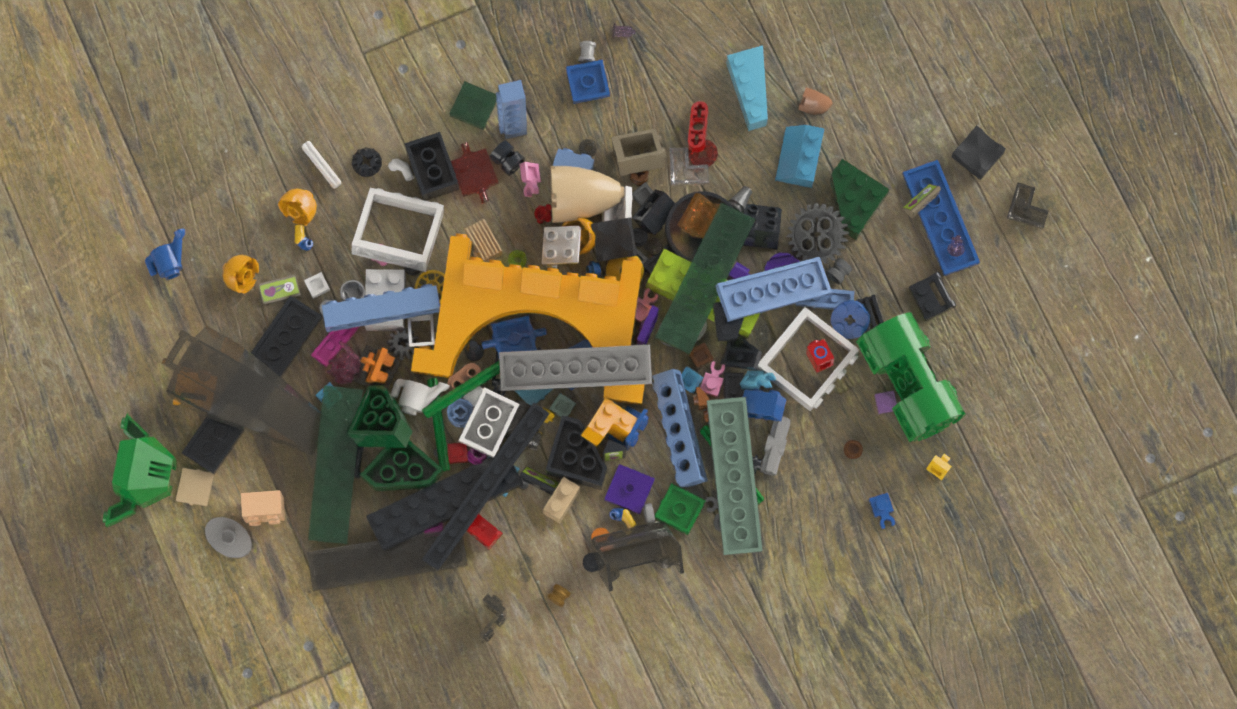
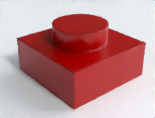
(457, 453)

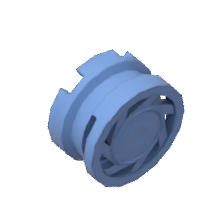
(459, 412)

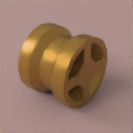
(558, 595)

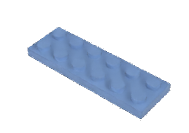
(773, 289)

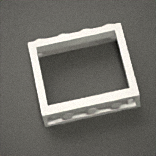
(395, 255)
(828, 385)

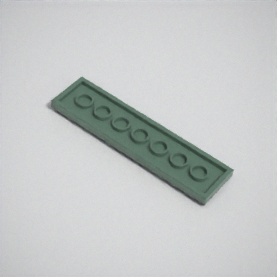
(734, 476)

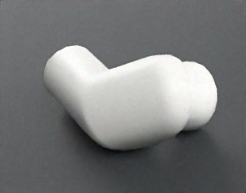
(397, 164)

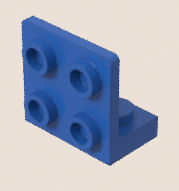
(641, 424)

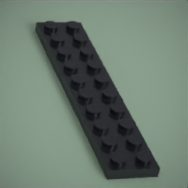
(277, 351)

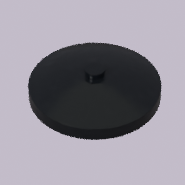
(678, 239)

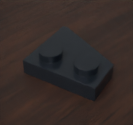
(725, 330)

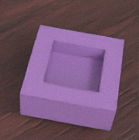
(885, 402)

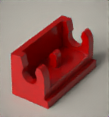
(484, 532)

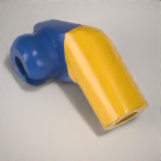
(302, 241)
(622, 515)

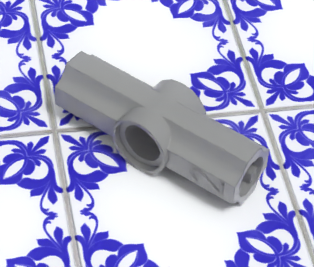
(775, 446)

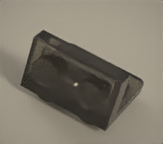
(495, 605)

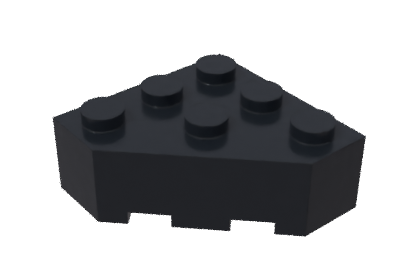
(575, 456)

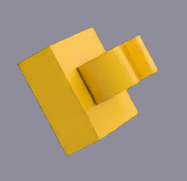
(939, 466)

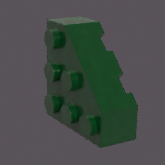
(856, 197)
(379, 421)
(401, 469)

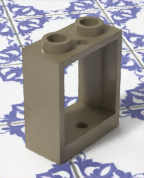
(640, 162)

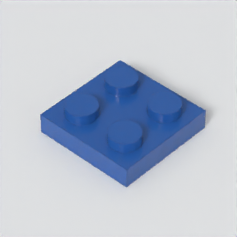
(587, 81)

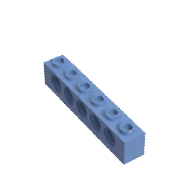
(511, 109)
(687, 434)

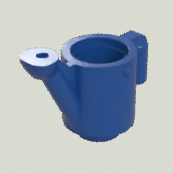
(167, 258)

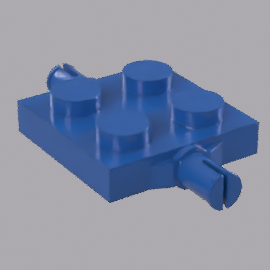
(514, 336)

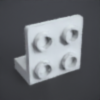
(561, 245)

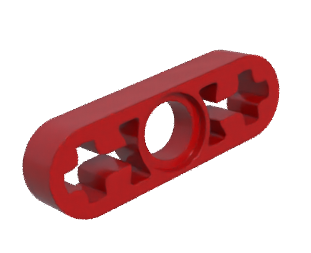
(701, 134)

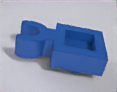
(882, 507)

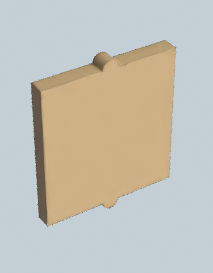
(194, 487)

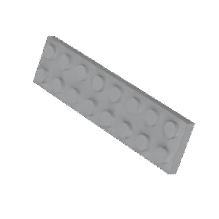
(575, 367)

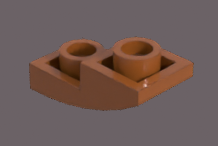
(701, 399)

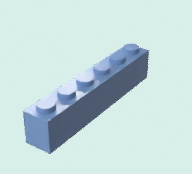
(381, 308)

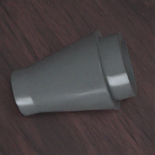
(741, 199)

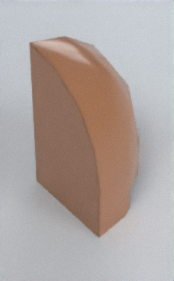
(814, 102)

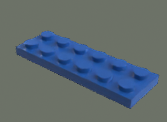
(941, 218)

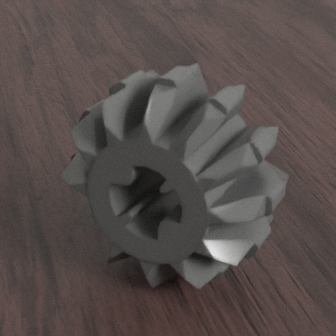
(400, 350)

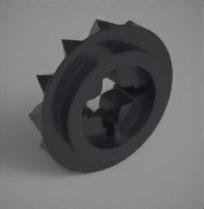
(365, 170)

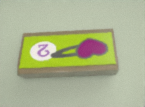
(921, 200)
(279, 289)

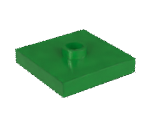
(679, 509)

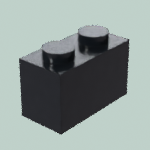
(653, 212)

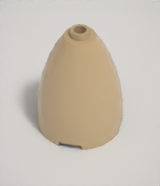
(581, 193)

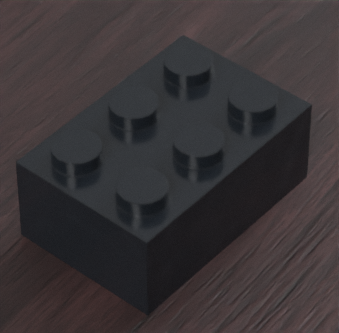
(431, 166)

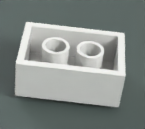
(379, 282)
(488, 422)

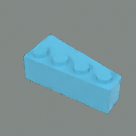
(749, 84)

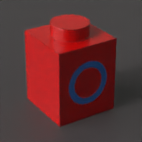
(819, 355)

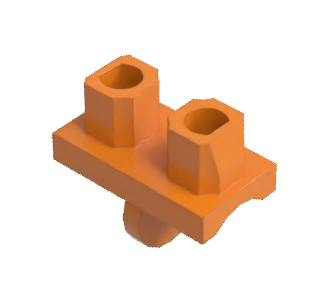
(381, 358)

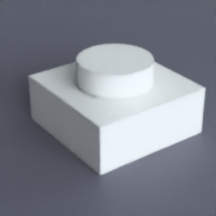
(317, 285)

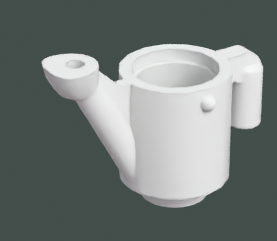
(416, 395)

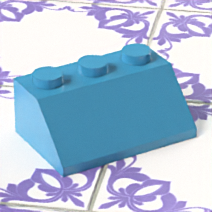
(799, 155)

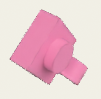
(531, 176)

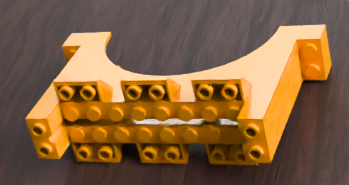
(485, 292)

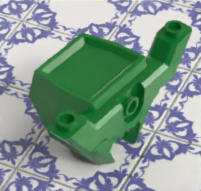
(139, 473)

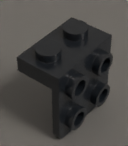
(765, 227)

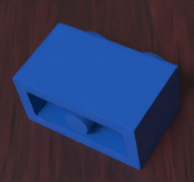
(764, 404)

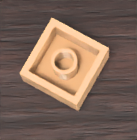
(263, 507)

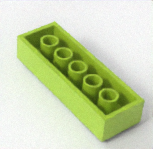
(668, 277)

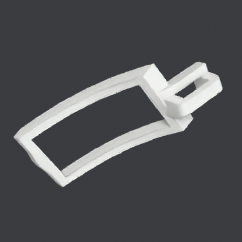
(421, 318)

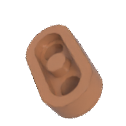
(462, 375)

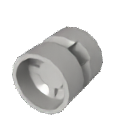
(352, 289)

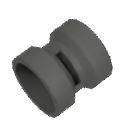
(839, 271)

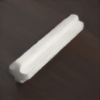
(321, 164)

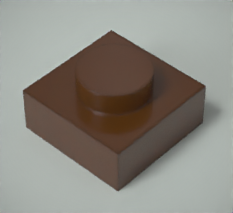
(701, 355)

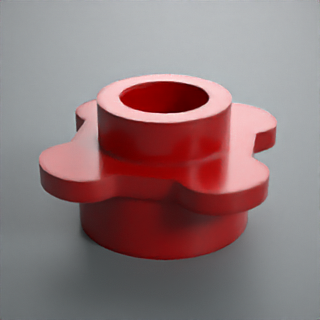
(543, 213)

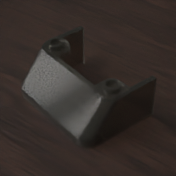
(634, 548)

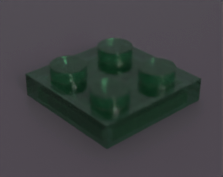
(473, 105)

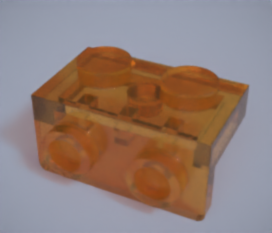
(698, 216)

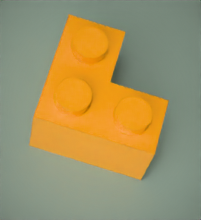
(609, 419)

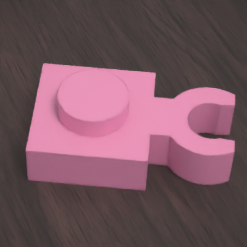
(643, 306)
(712, 382)

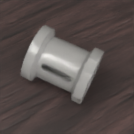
(587, 51)

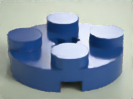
(858, 312)

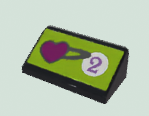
(614, 451)
(539, 480)

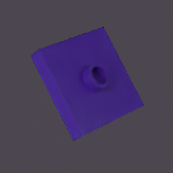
(647, 326)
(629, 489)

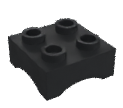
(978, 152)
(614, 239)

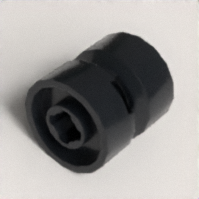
(507, 157)

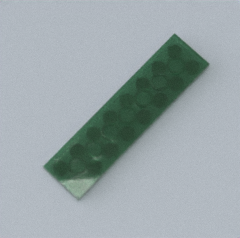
(709, 267)
(334, 466)

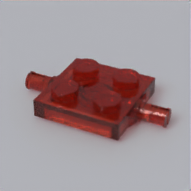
(474, 172)

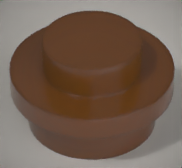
(853, 449)

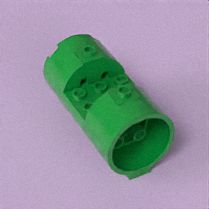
(899, 351)

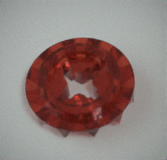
(712, 154)

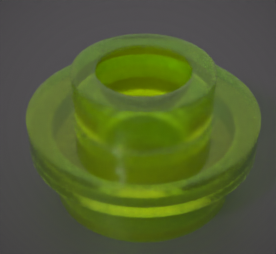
(517, 253)

